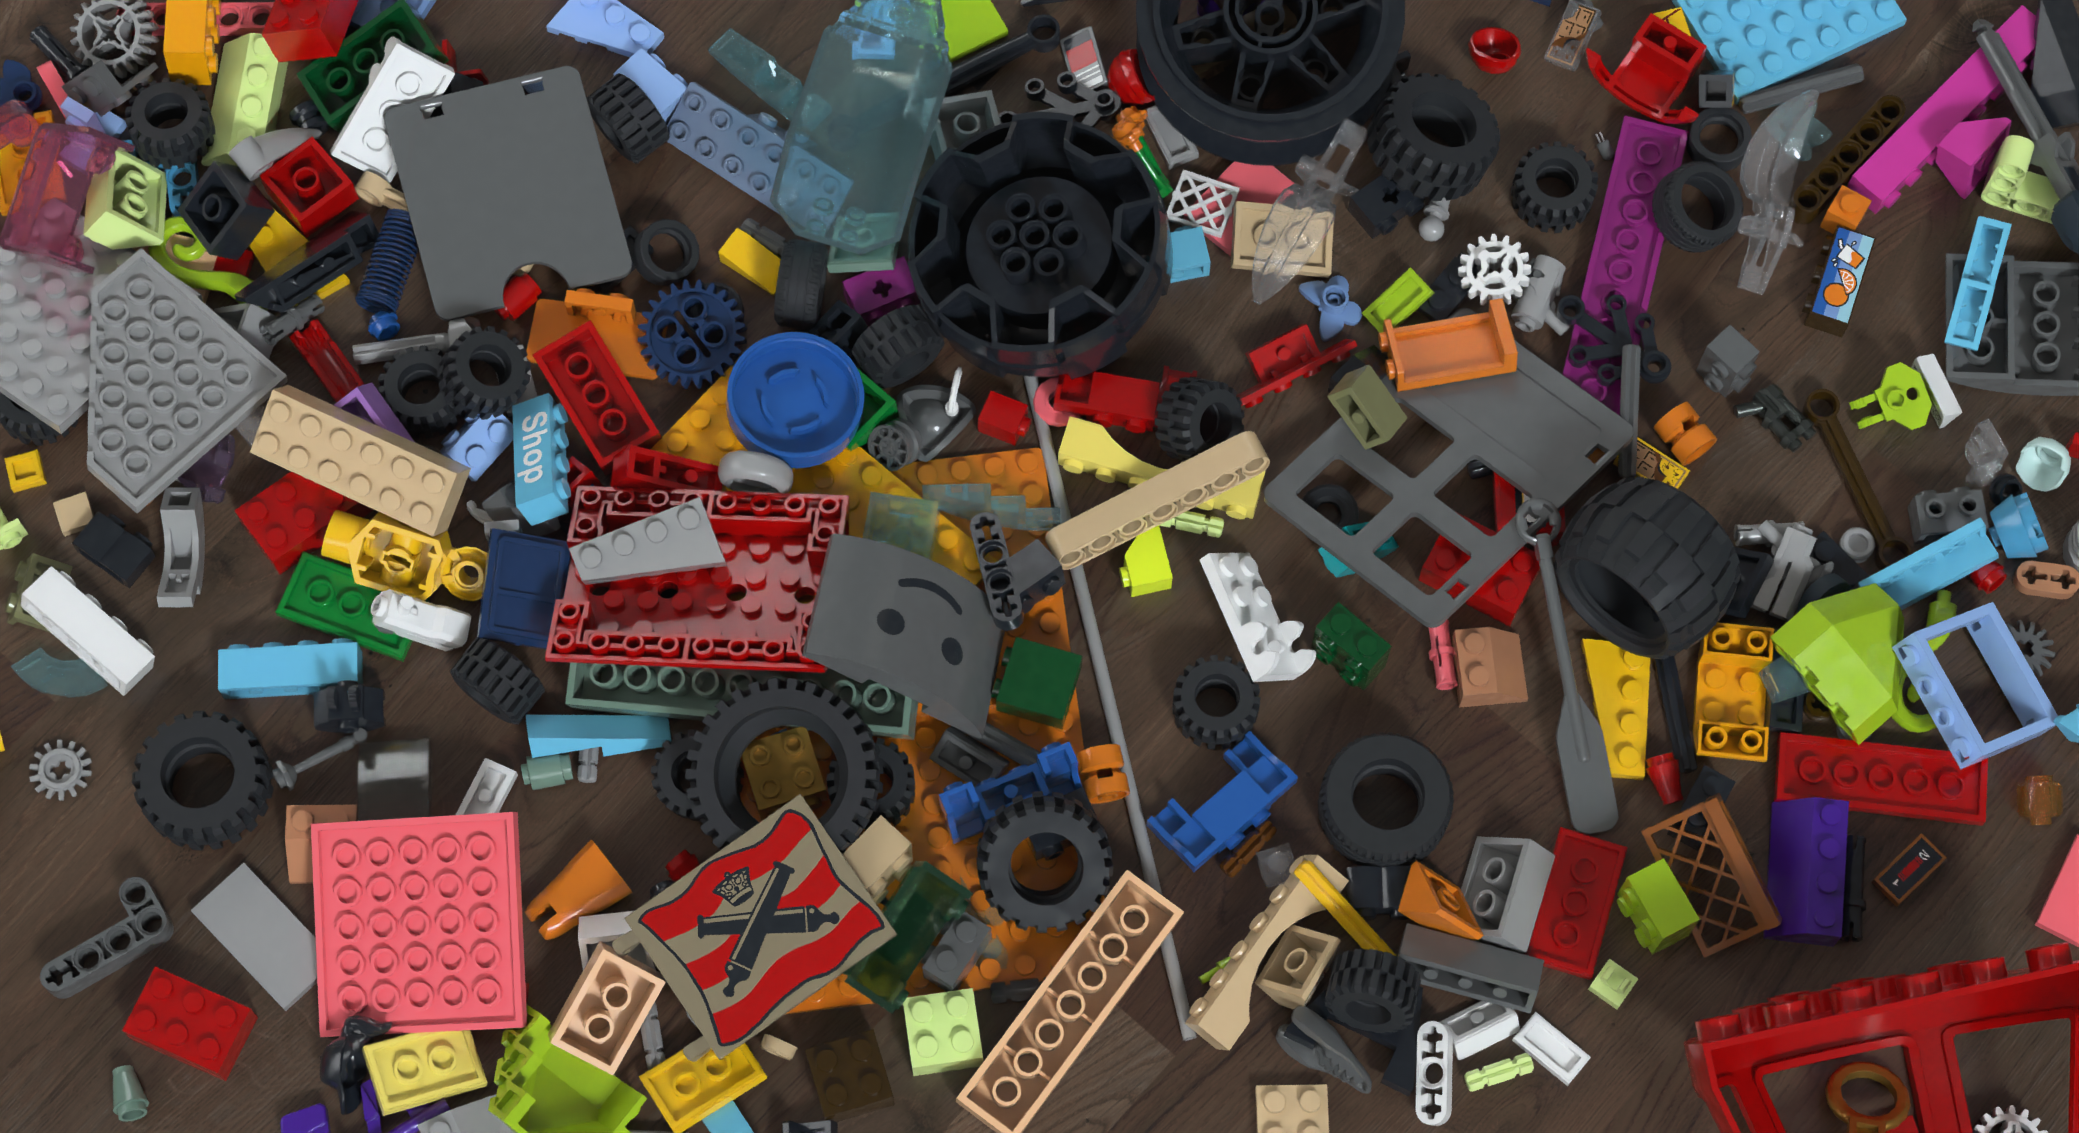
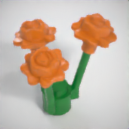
(1131, 134)

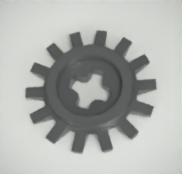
(2038, 646)

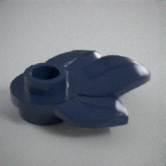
(18, 83)

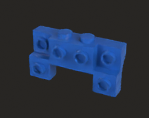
(970, 808)
(1231, 810)

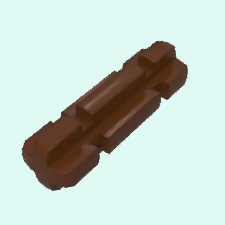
(1247, 848)

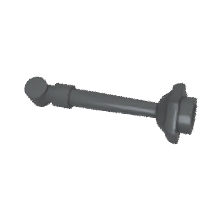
(287, 774)

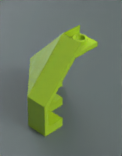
(1848, 656)
(555, 1091)

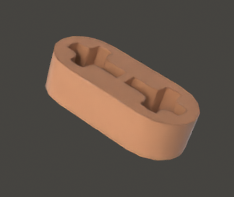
(2047, 572)

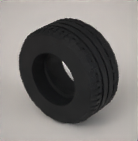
(1396, 757)

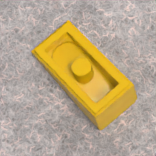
(751, 260)

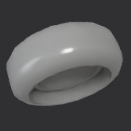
(755, 472)

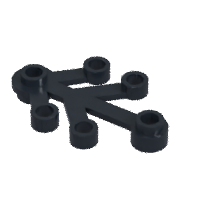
(1091, 106)
(1614, 340)

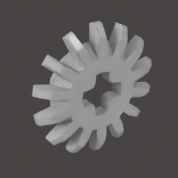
(52, 759)

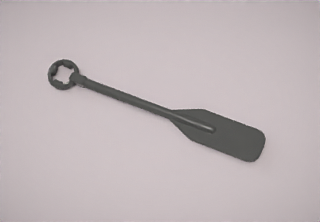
(1578, 733)

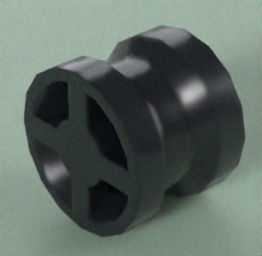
(308, 116)

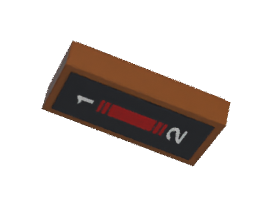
(1909, 870)

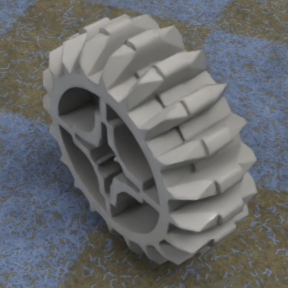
(95, 50)

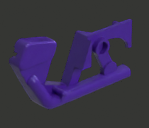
(316, 1117)

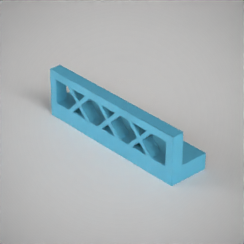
(1936, 565)

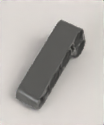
(105, 943)

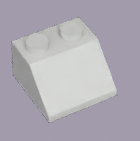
(606, 929)

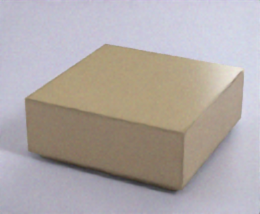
(74, 513)

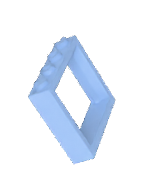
(2008, 668)

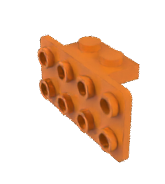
(612, 317)

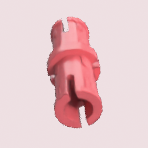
(1443, 657)

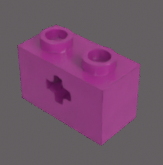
(896, 284)

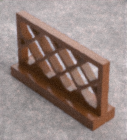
(1739, 861)

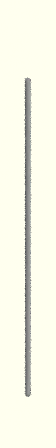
(1110, 710)

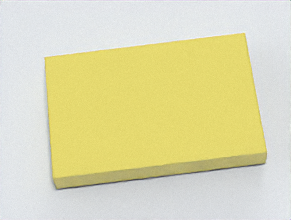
(423, 1068)

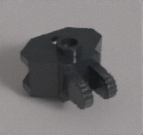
(348, 708)

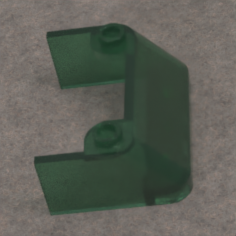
(917, 914)

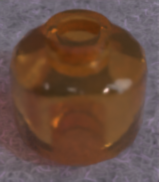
(2039, 799)

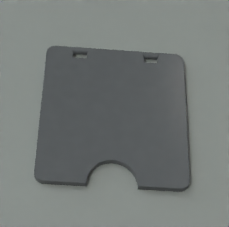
(507, 188)

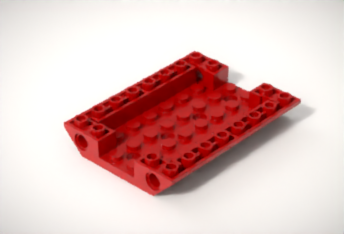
(772, 555)

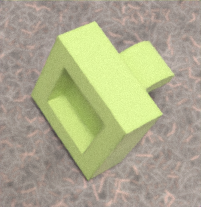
(1613, 984)

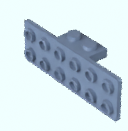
(728, 141)

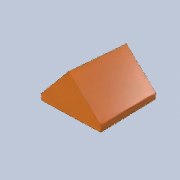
(1437, 904)

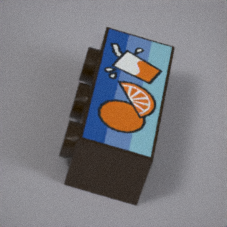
(1838, 281)

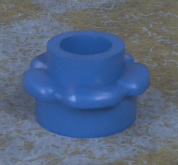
(383, 325)

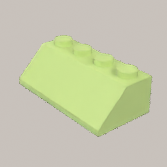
(245, 95)

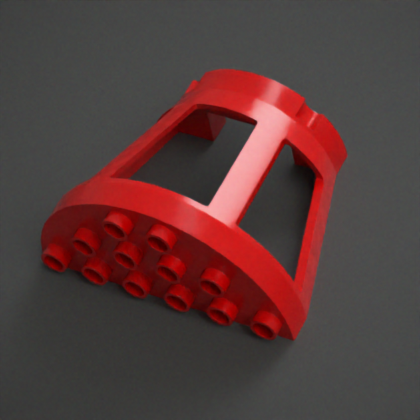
(1876, 1013)

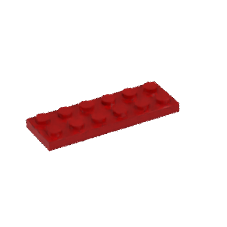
(1881, 778)

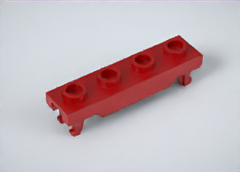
(326, 360)

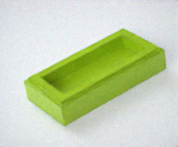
(1398, 300)

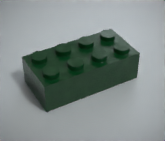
(341, 80)

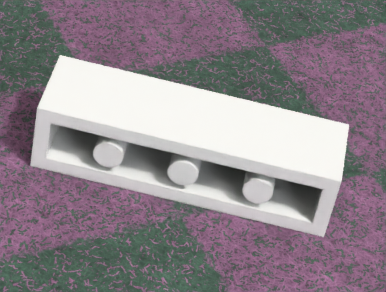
(88, 630)

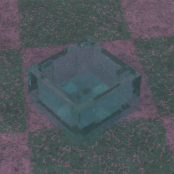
(903, 522)

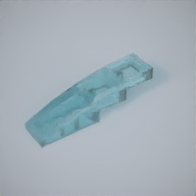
(758, 72)
(972, 499)

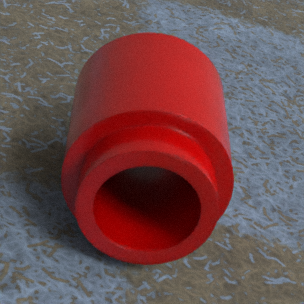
(518, 296)

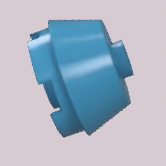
(2017, 528)

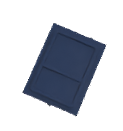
(521, 587)

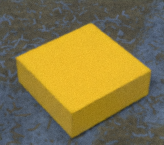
(25, 471)

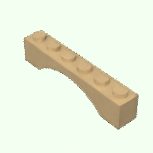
(1225, 1007)

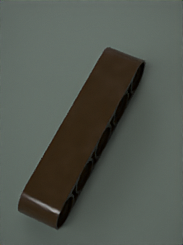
(1853, 147)

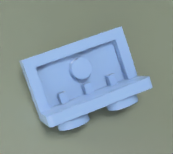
(478, 443)

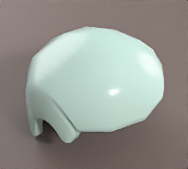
(2043, 464)

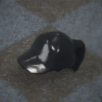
(343, 1060)

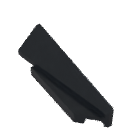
(313, 264)

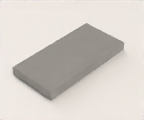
(261, 935)

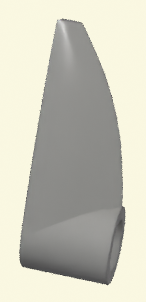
(262, 152)

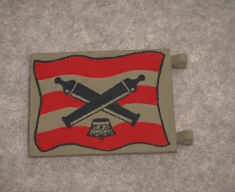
(758, 928)

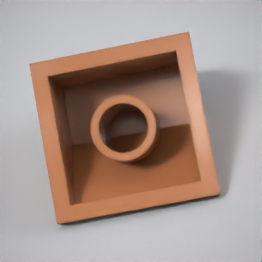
(1488, 667)
(298, 835)

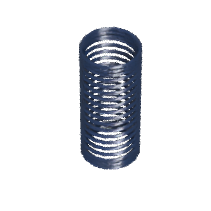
(385, 299)

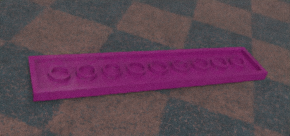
(1625, 244)

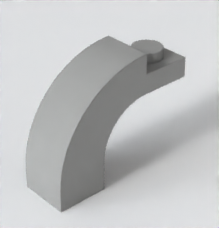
(184, 547)

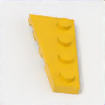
(278, 241)
(1620, 703)

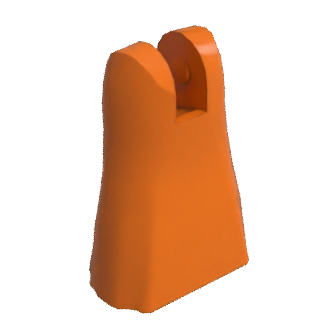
(580, 889)

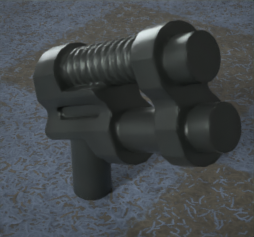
(1772, 406)

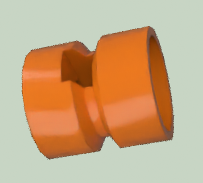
(1685, 433)
(1100, 762)

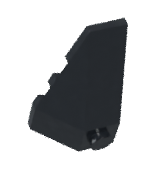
(2057, 62)

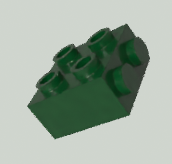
(1350, 647)
(1037, 682)

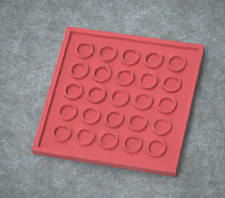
(420, 923)

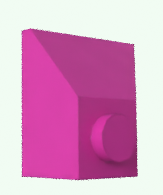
(1969, 150)

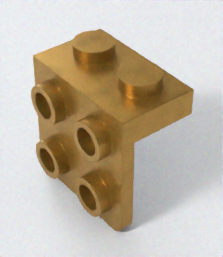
(782, 769)

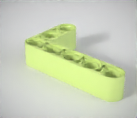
(2013, 186)

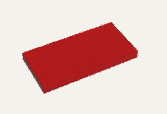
(1576, 903)

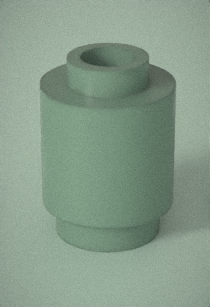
(547, 770)

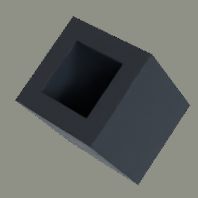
(1716, 88)

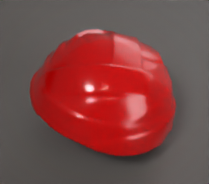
(1494, 50)

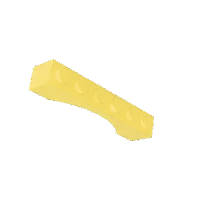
(1092, 450)

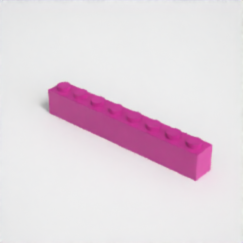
(1956, 101)

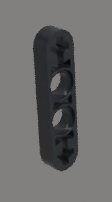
(998, 570)

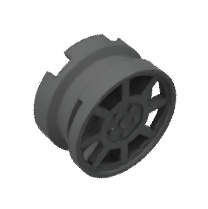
(896, 443)

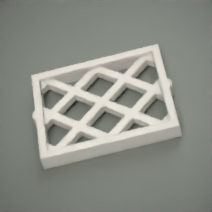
(1208, 182)

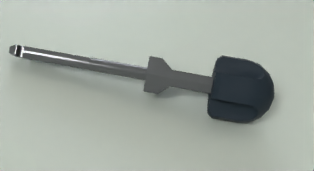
(2050, 151)

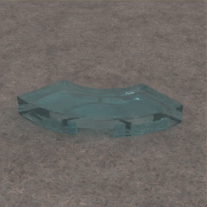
(58, 677)

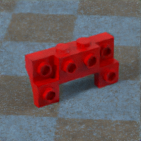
(1115, 398)

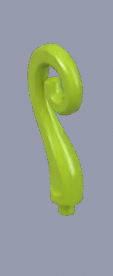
(219, 281)
(1938, 612)

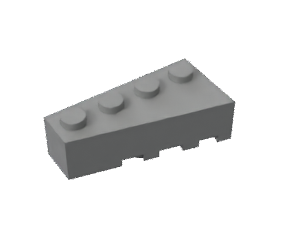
(651, 547)

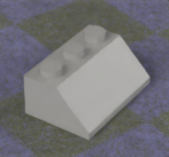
(1506, 889)

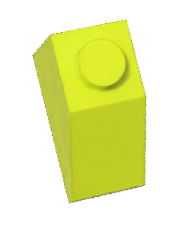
(1146, 564)

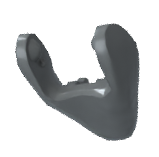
(1329, 1052)

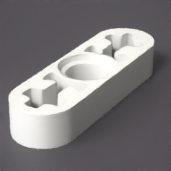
(1445, 1047)

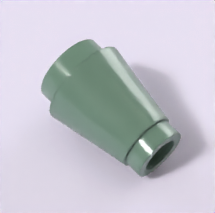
(128, 1094)

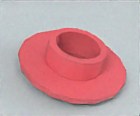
(1043, 408)

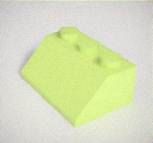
(126, 204)

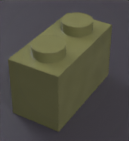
(1367, 407)

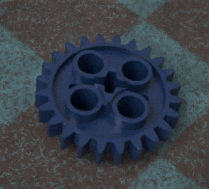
(668, 352)

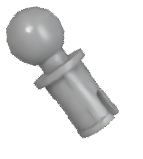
(1432, 227)

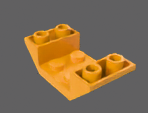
(1731, 692)

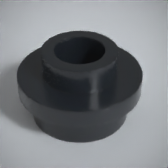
(2002, 481)

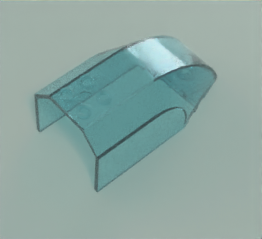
(864, 125)

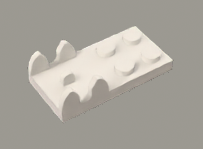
(399, 80)
(1253, 620)

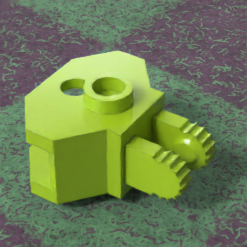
(1894, 401)

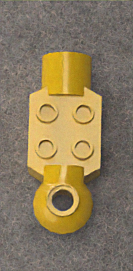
(402, 558)

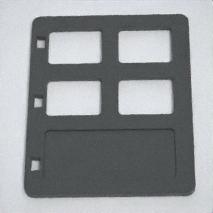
(1520, 424)

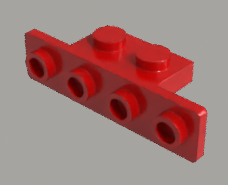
(1288, 358)

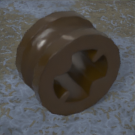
(1815, 714)

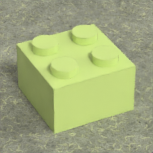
(943, 1032)

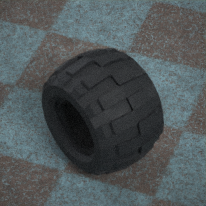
(1651, 545)

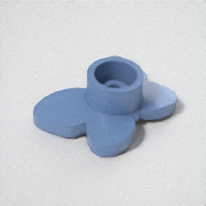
(1333, 304)

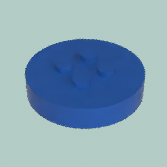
(795, 399)

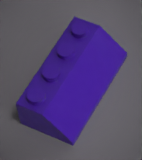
(1808, 869)

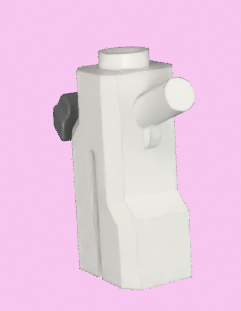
(420, 620)

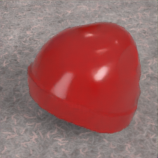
(1126, 79)

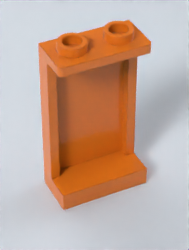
(1449, 349)

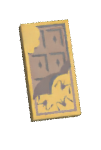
(1657, 466)

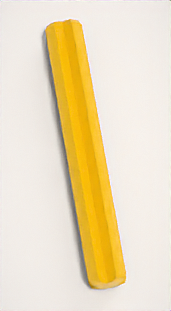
(1339, 907)

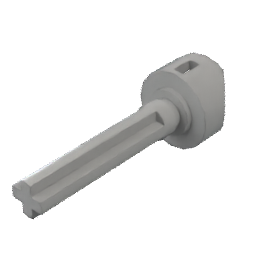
(385, 350)

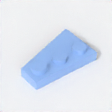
(607, 25)

